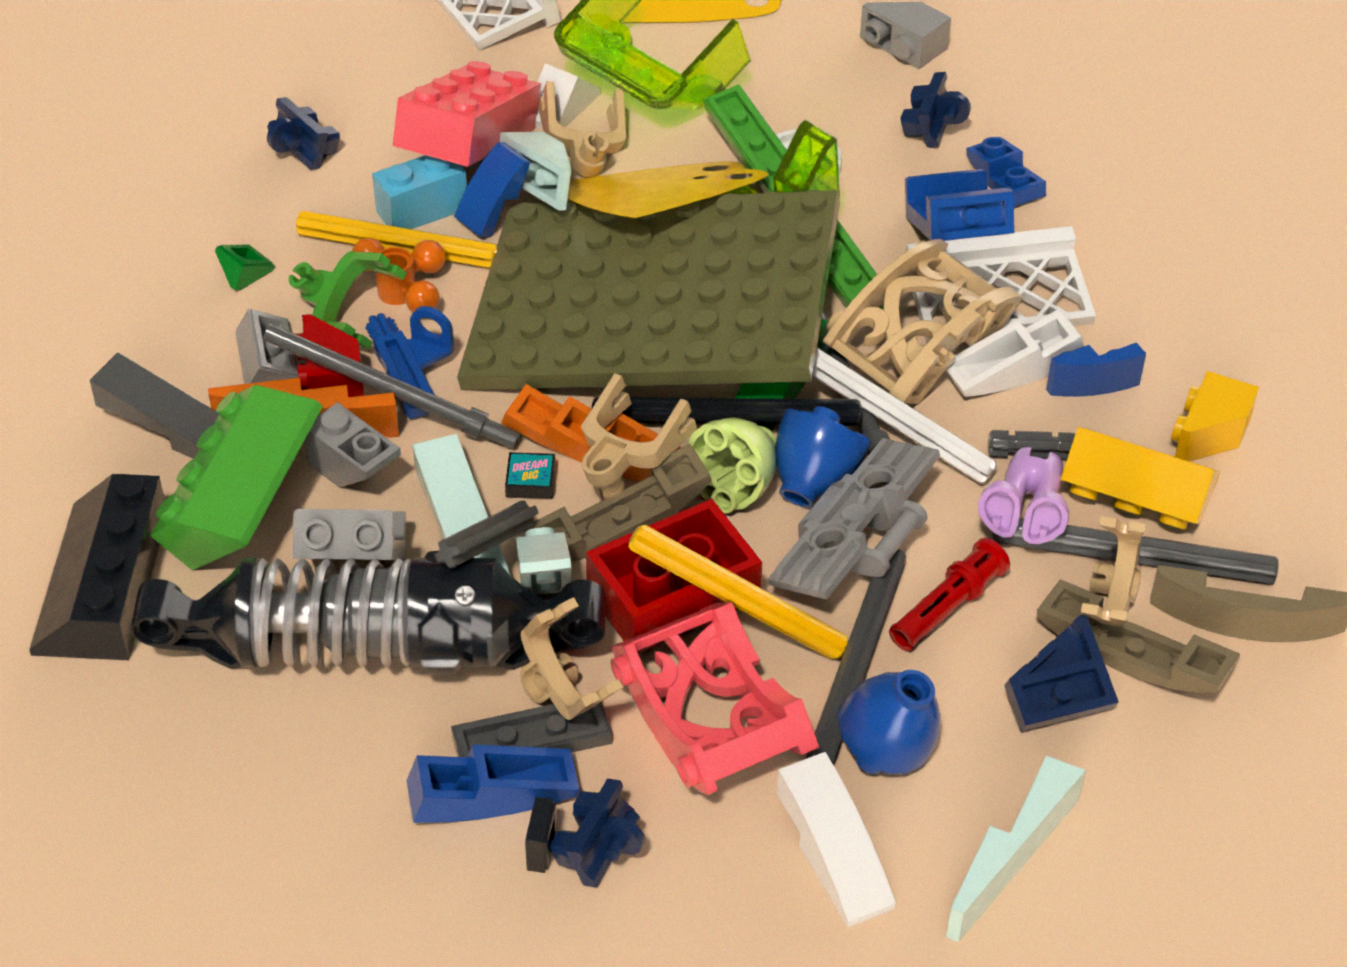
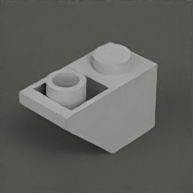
(906, 30)
(347, 447)

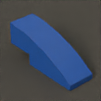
(488, 782)

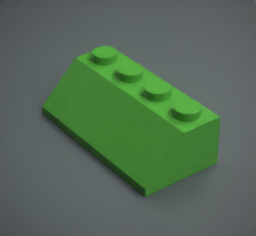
(234, 474)

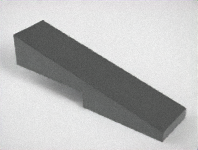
(151, 402)

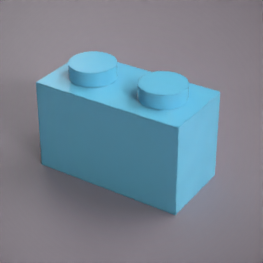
(418, 191)

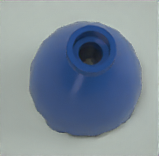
(815, 453)
(891, 722)

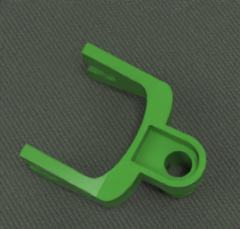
(327, 289)

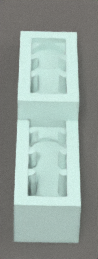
(451, 488)
(1005, 853)

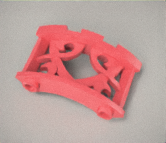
(700, 751)

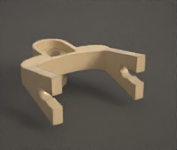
(586, 148)
(613, 455)
(1119, 581)
(544, 674)

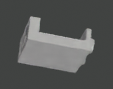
(349, 534)

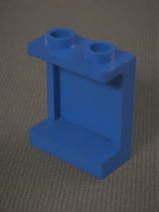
(958, 205)

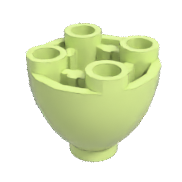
(738, 459)

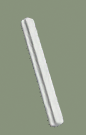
(903, 418)

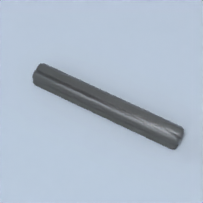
(486, 534)

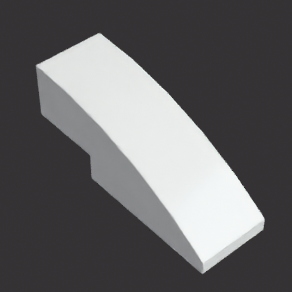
(1013, 355)
(835, 839)

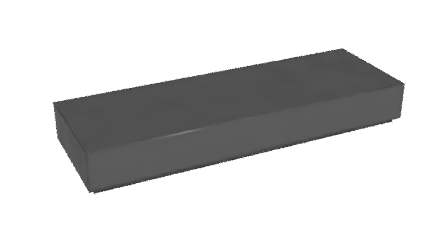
(535, 728)

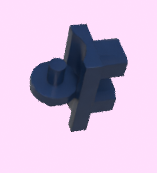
(933, 110)
(300, 133)
(604, 833)

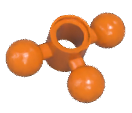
(426, 257)

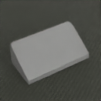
(259, 358)

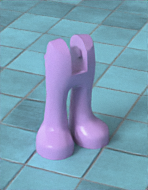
(1046, 513)

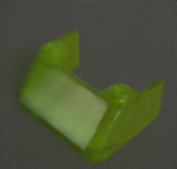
(603, 45)

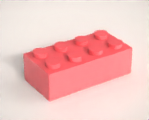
(465, 113)

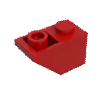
(317, 376)

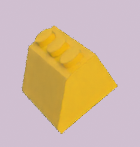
(1139, 478)

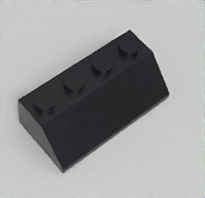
(100, 570)

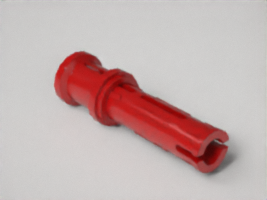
(963, 582)

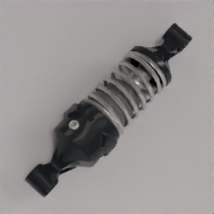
(409, 612)

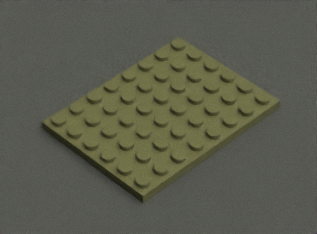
(660, 298)

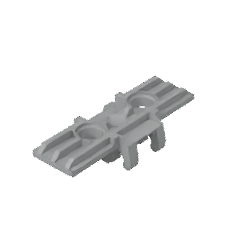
(845, 512)

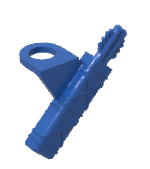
(407, 357)

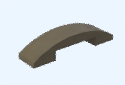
(644, 503)
(1248, 615)
(1139, 651)

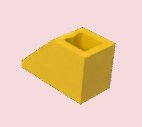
(1216, 417)

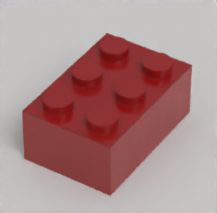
(647, 595)

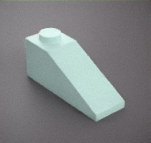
(548, 168)
(543, 562)

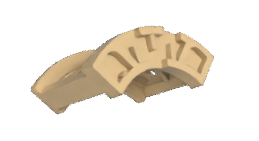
(919, 270)

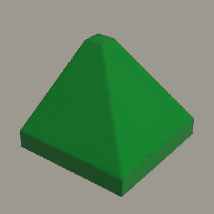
(242, 264)

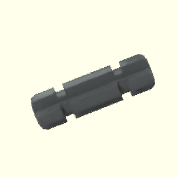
(1041, 442)

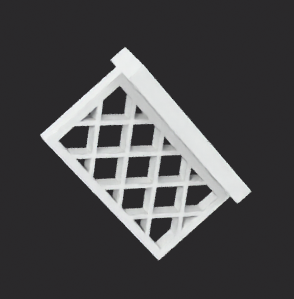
(504, 22)
(1024, 252)

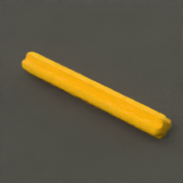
(352, 230)
(739, 591)

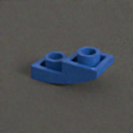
(1006, 169)
(495, 181)
(1088, 374)

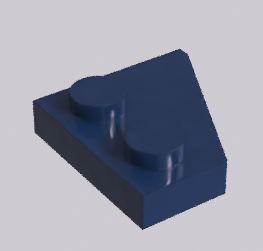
(1062, 680)

